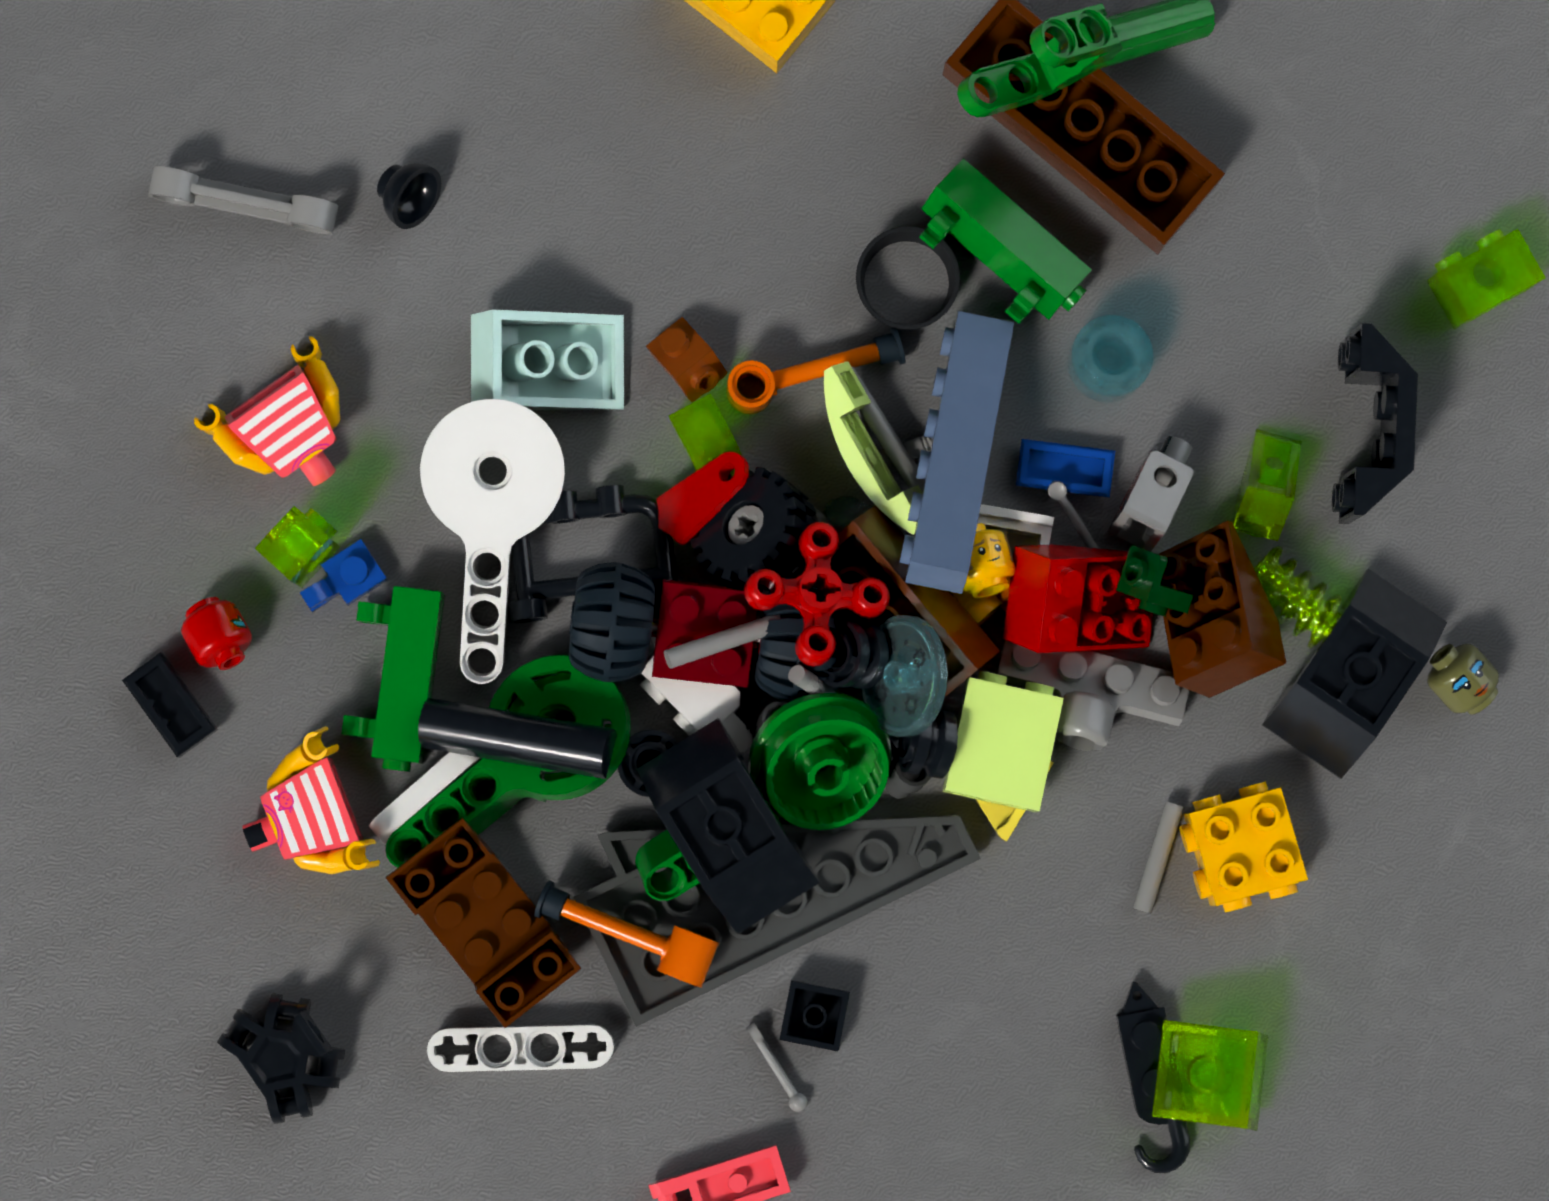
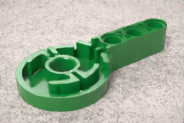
(573, 694)

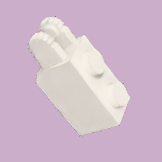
(699, 704)

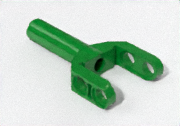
(1081, 45)

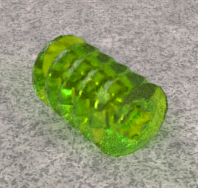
(1296, 598)

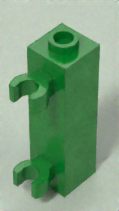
(1005, 241)
(406, 674)

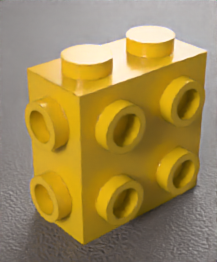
(1243, 847)

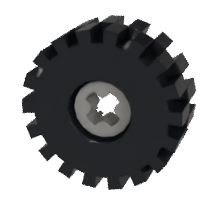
(780, 519)

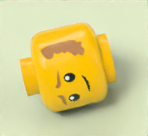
(990, 563)

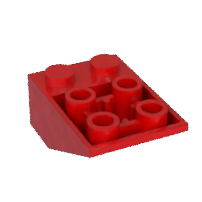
(1070, 602)

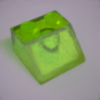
(1210, 1075)

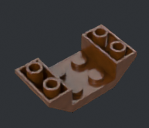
(484, 921)

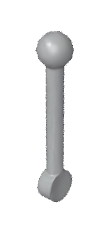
(1057, 491)
(796, 1100)

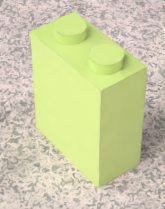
(1004, 742)

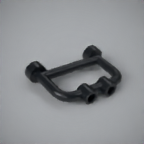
(609, 503)

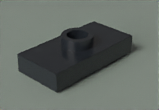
(170, 705)

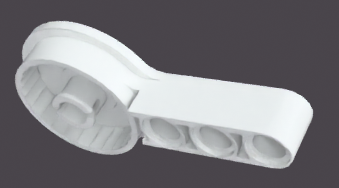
(486, 514)

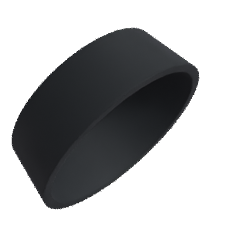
(911, 234)

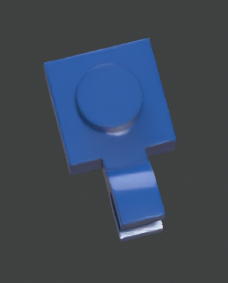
(349, 573)

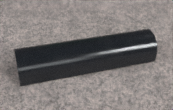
(516, 737)

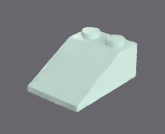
(548, 359)

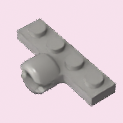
(1095, 691)

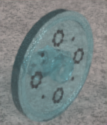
(913, 679)

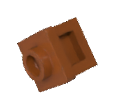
(687, 359)

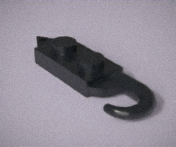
(1140, 1038)

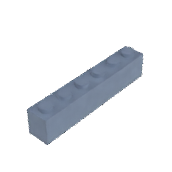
(959, 452)

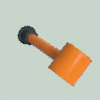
(884, 349)
(683, 954)

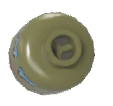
(1463, 678)

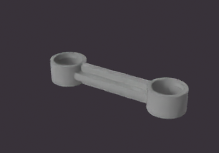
(297, 211)

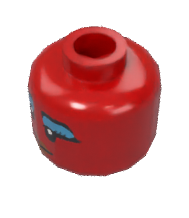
(216, 633)

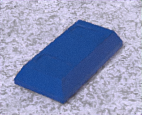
(1078, 467)

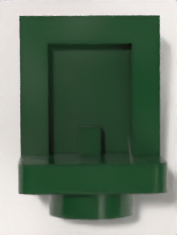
(1142, 579)

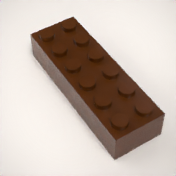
(1094, 134)

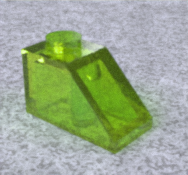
(703, 432)
(1267, 485)

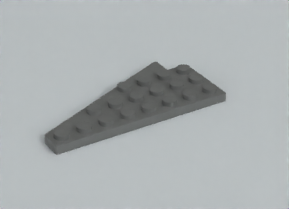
(858, 871)

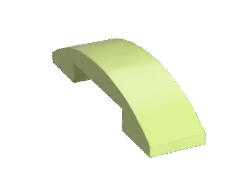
(843, 398)

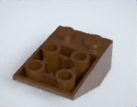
(1230, 621)

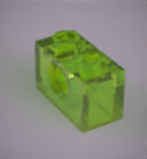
(1512, 269)
(299, 545)

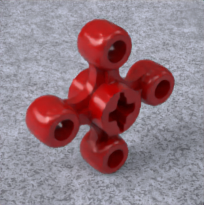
(817, 574)

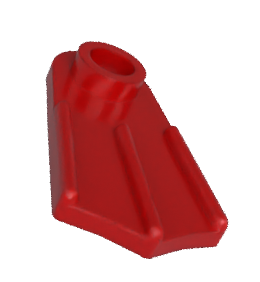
(700, 496)

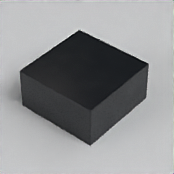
(814, 1015)

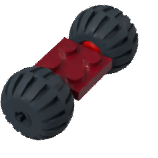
(615, 623)

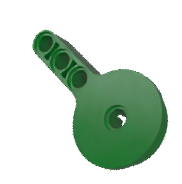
(785, 767)

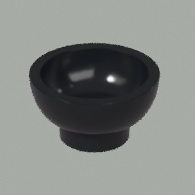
(409, 193)

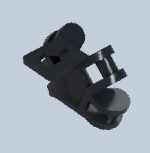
(281, 1056)

